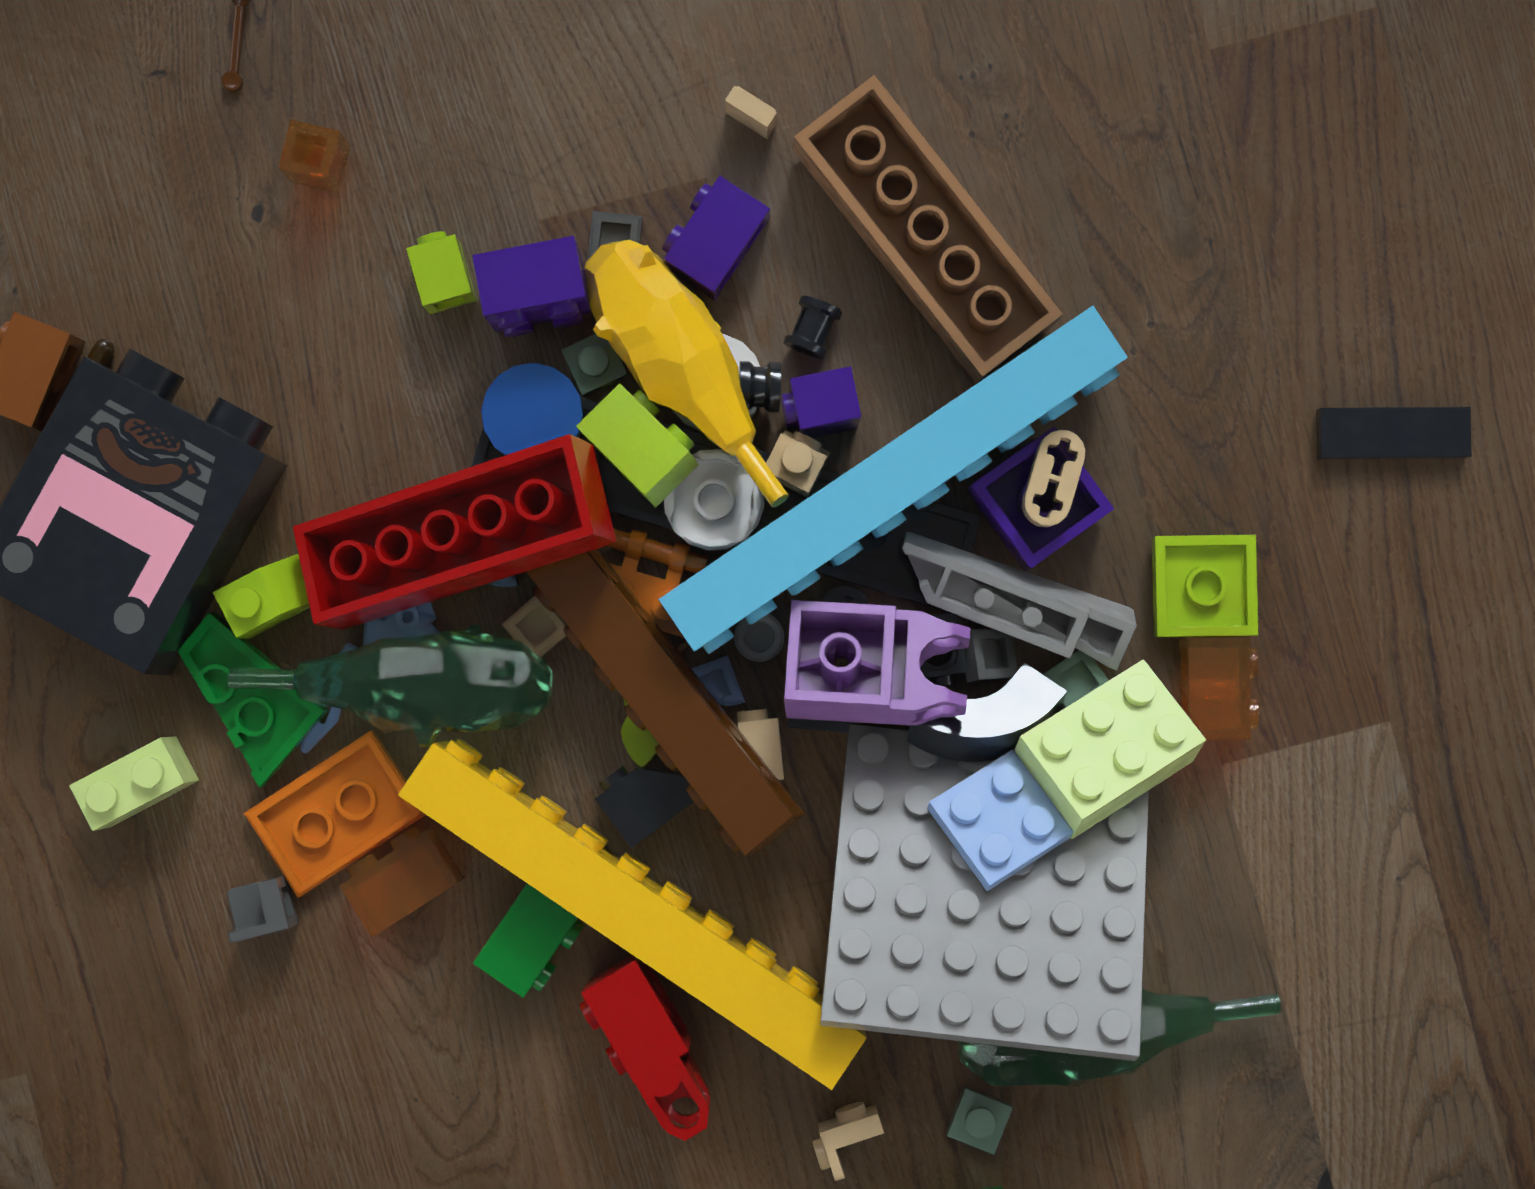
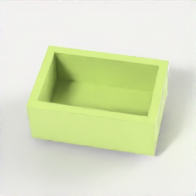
(1110, 747)

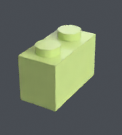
(134, 783)

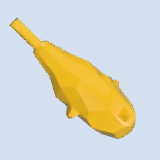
(674, 350)

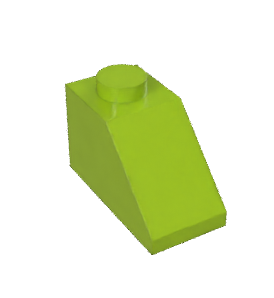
(264, 597)

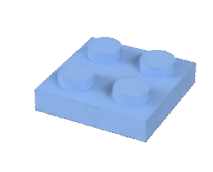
(999, 820)

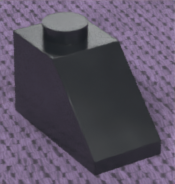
(642, 800)

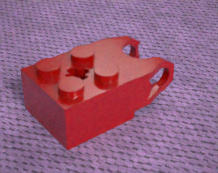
(648, 1042)

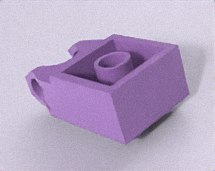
(883, 664)

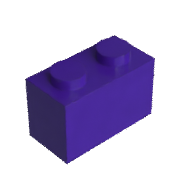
(715, 237)
(822, 403)

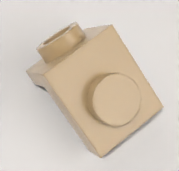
(851, 1125)

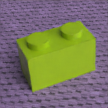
(638, 444)

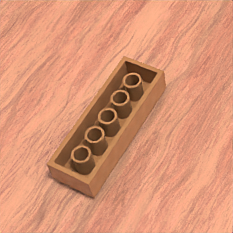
(925, 229)

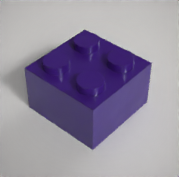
(532, 286)
(1001, 496)

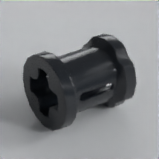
(812, 327)

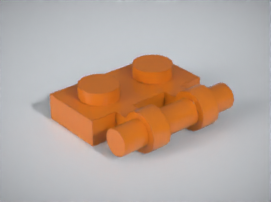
(650, 588)

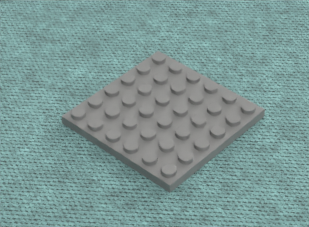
(935, 955)

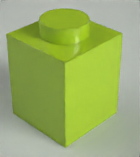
(441, 272)

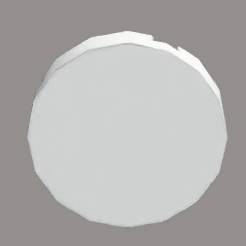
(715, 503)

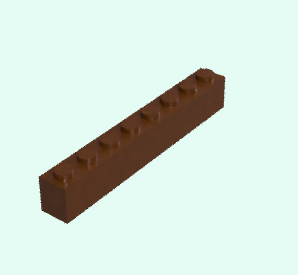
(667, 700)

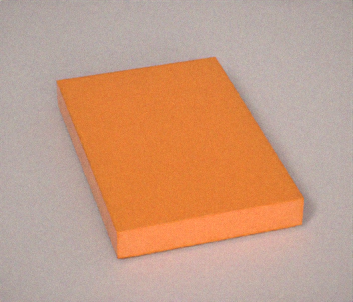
(334, 814)

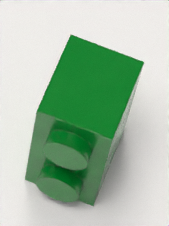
(526, 941)

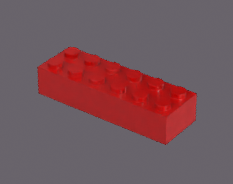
(454, 533)

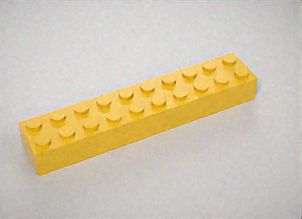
(630, 907)

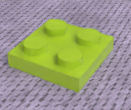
(1204, 586)

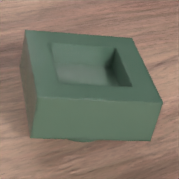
(594, 364)
(1077, 676)
(979, 1119)

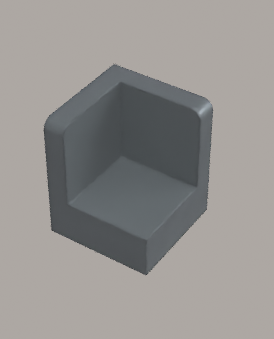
(261, 908)

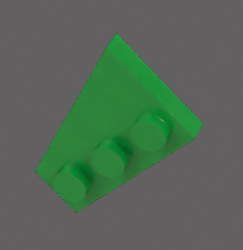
(259, 722)

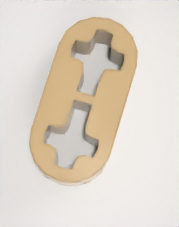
(1065, 483)

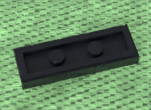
(1394, 433)

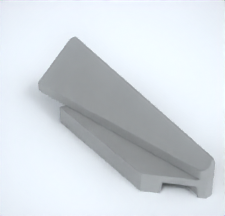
(1020, 602)

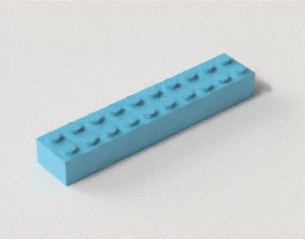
(899, 474)

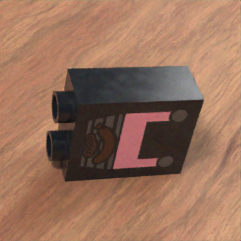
(132, 511)

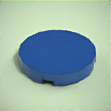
(530, 407)

